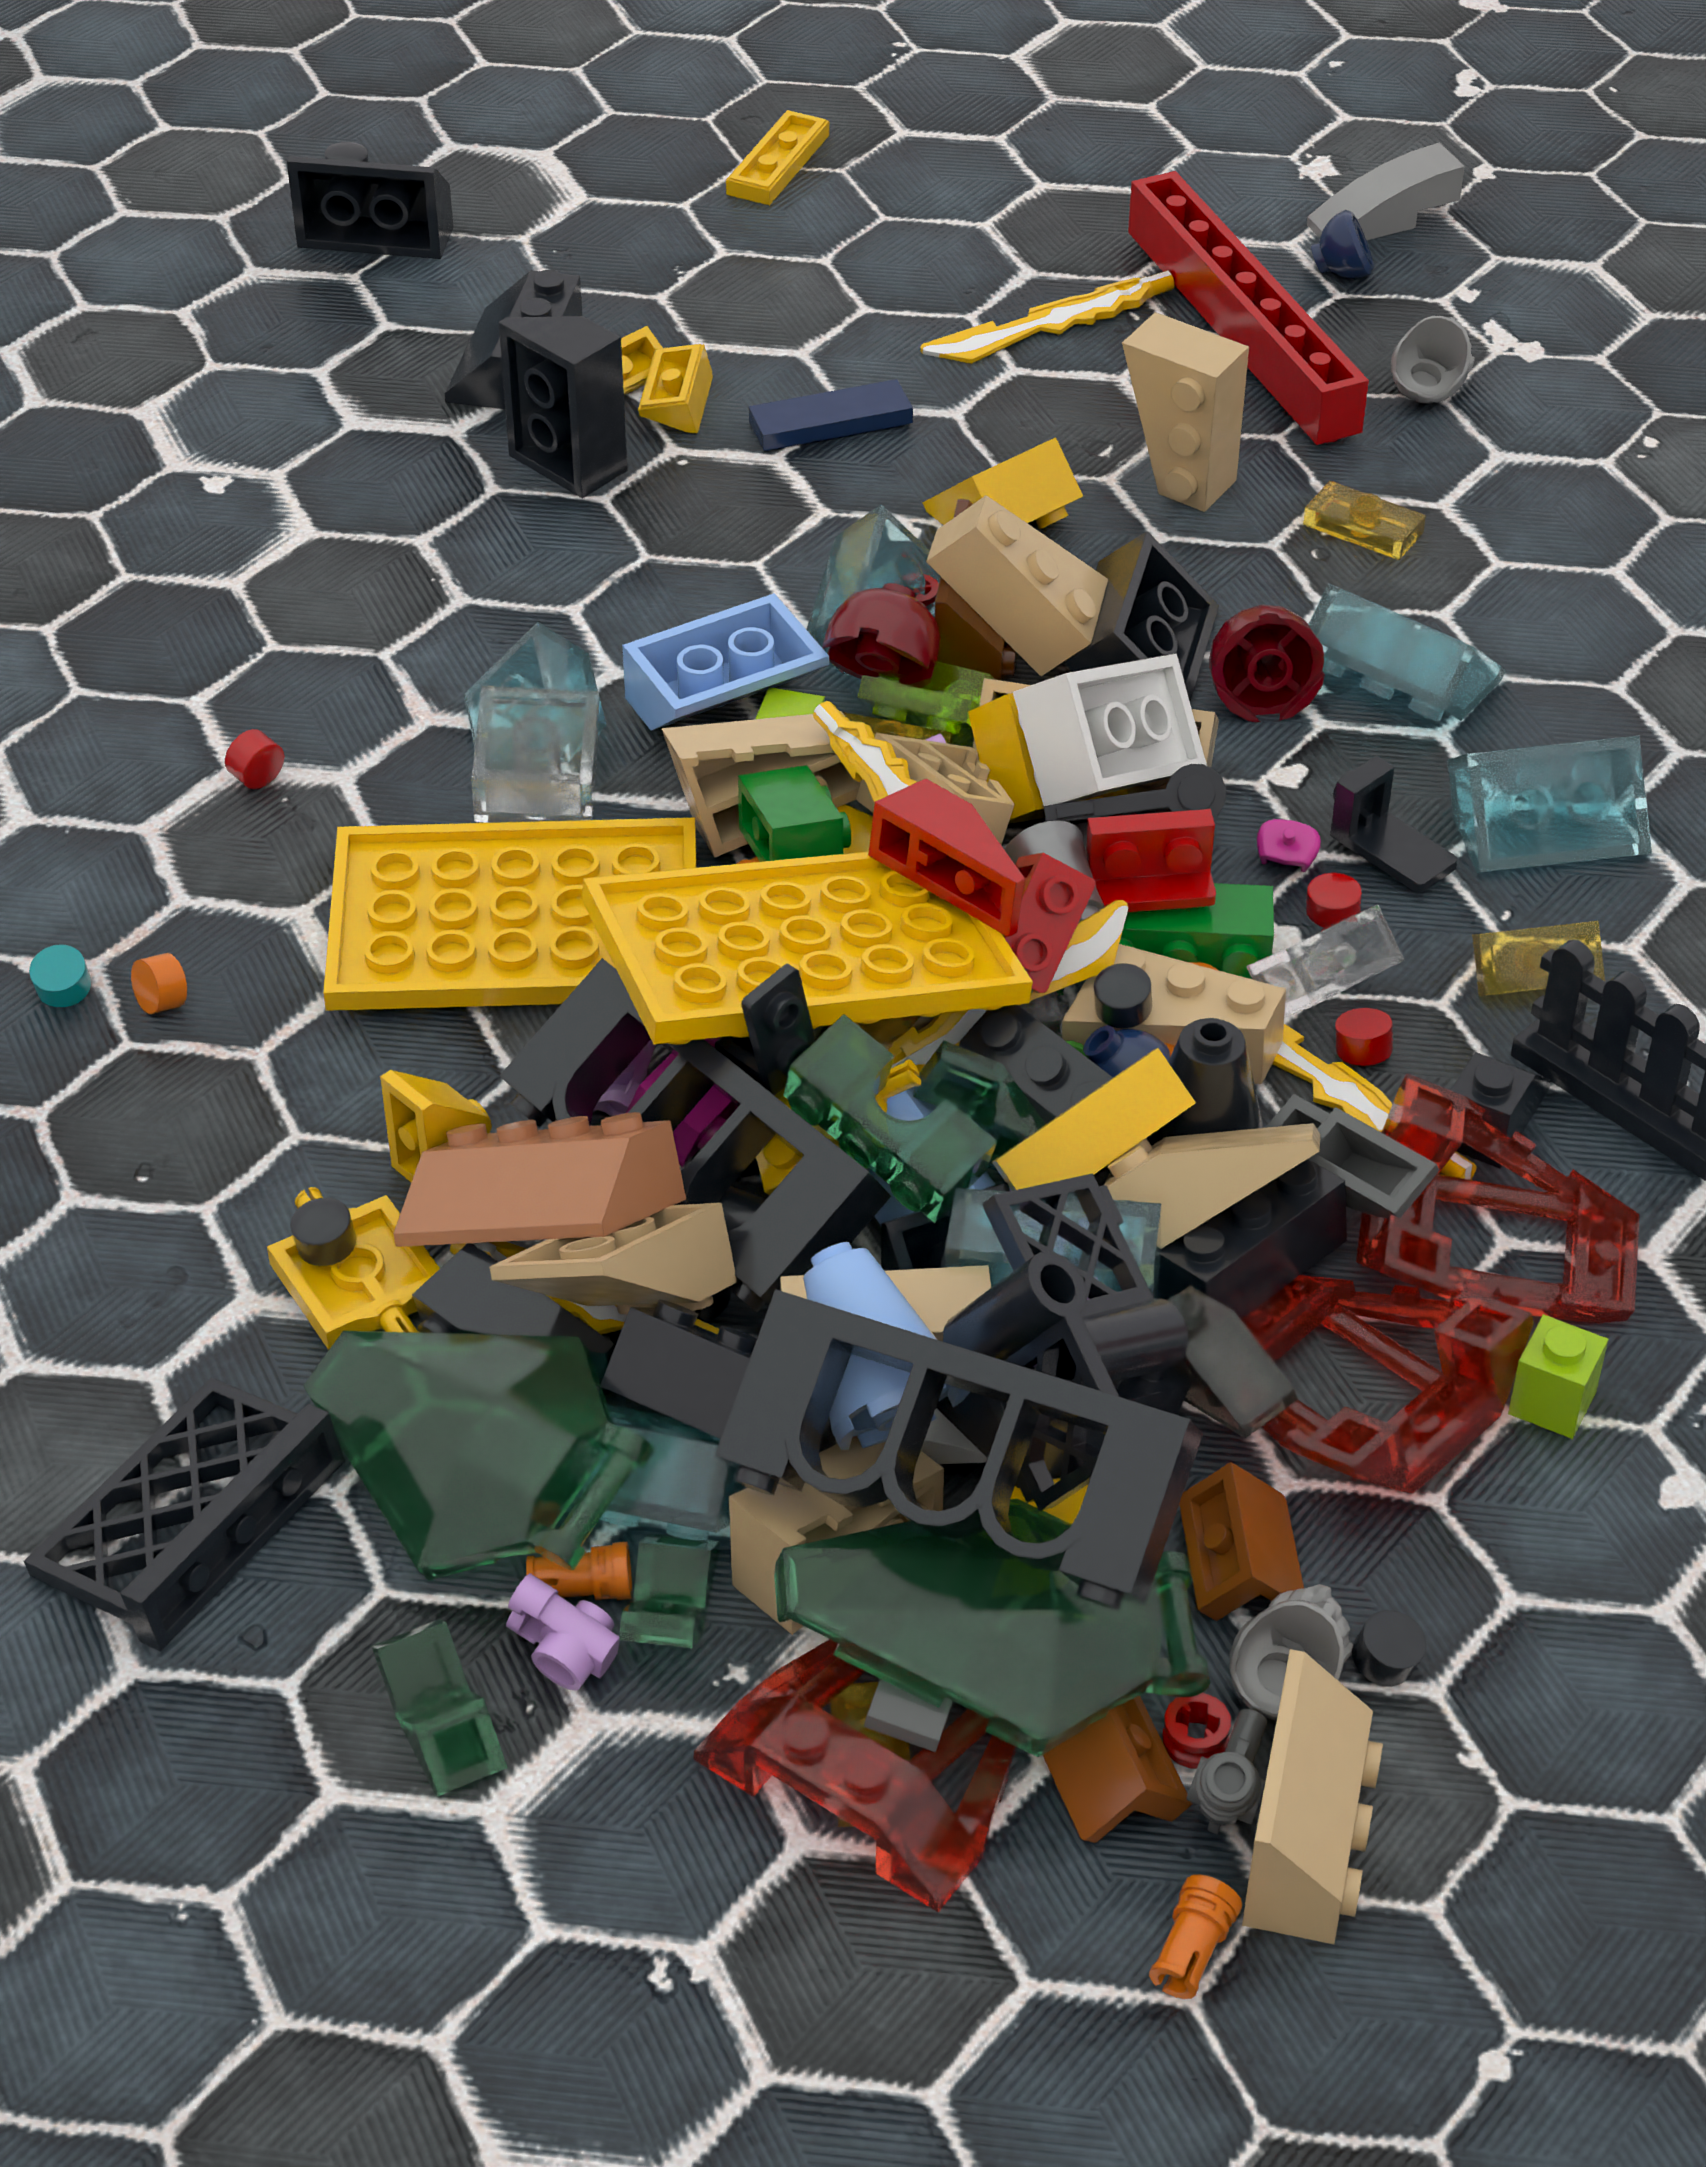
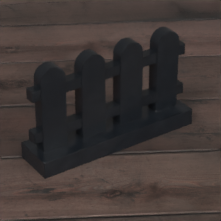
(1601, 1062)

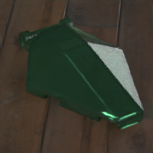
(477, 1441)
(990, 1629)

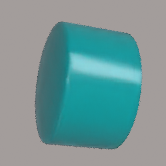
(60, 976)

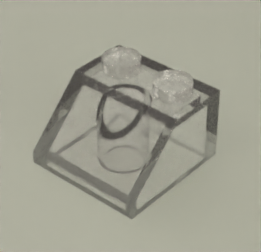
(535, 755)

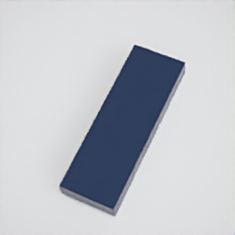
(830, 414)

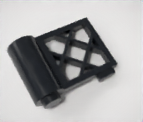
(1188, 789)
(1025, 1324)
(1126, 1326)

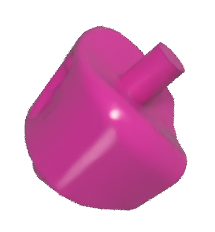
(1288, 843)

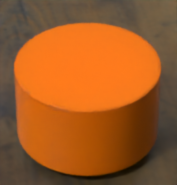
(159, 983)

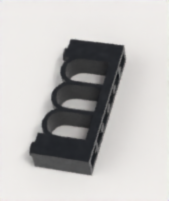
(815, 1206)
(1127, 1504)

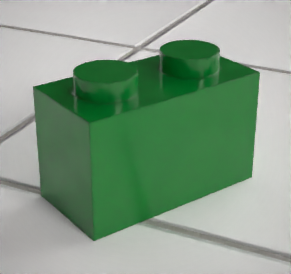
(790, 815)

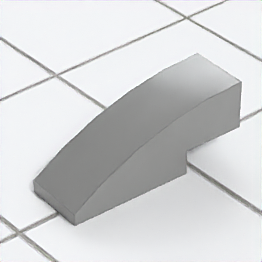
(1394, 192)

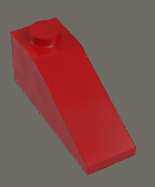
(949, 852)

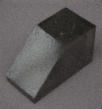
(1228, 1367)

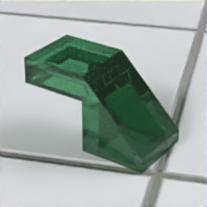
(980, 1091)
(670, 1591)
(437, 1709)

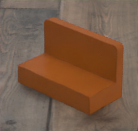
(1238, 1541)
(1116, 1770)

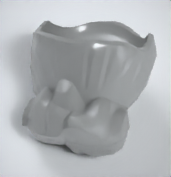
(1432, 360)
(1295, 1620)

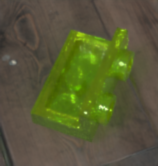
(941, 702)

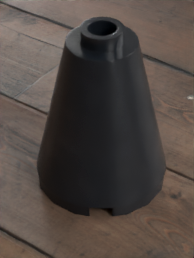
(1218, 1075)

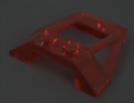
(1599, 1233)
(1478, 1357)
(917, 1835)

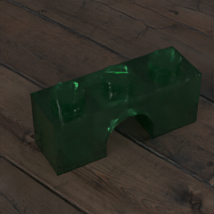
(918, 1158)

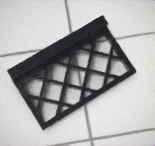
(222, 1528)

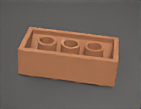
(541, 1181)

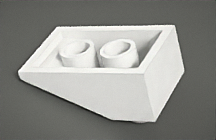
(1108, 728)

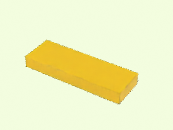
(777, 157)
(1099, 1126)

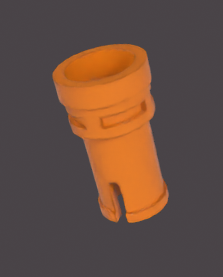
(599, 1573)
(1200, 1922)

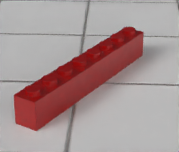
(1249, 307)

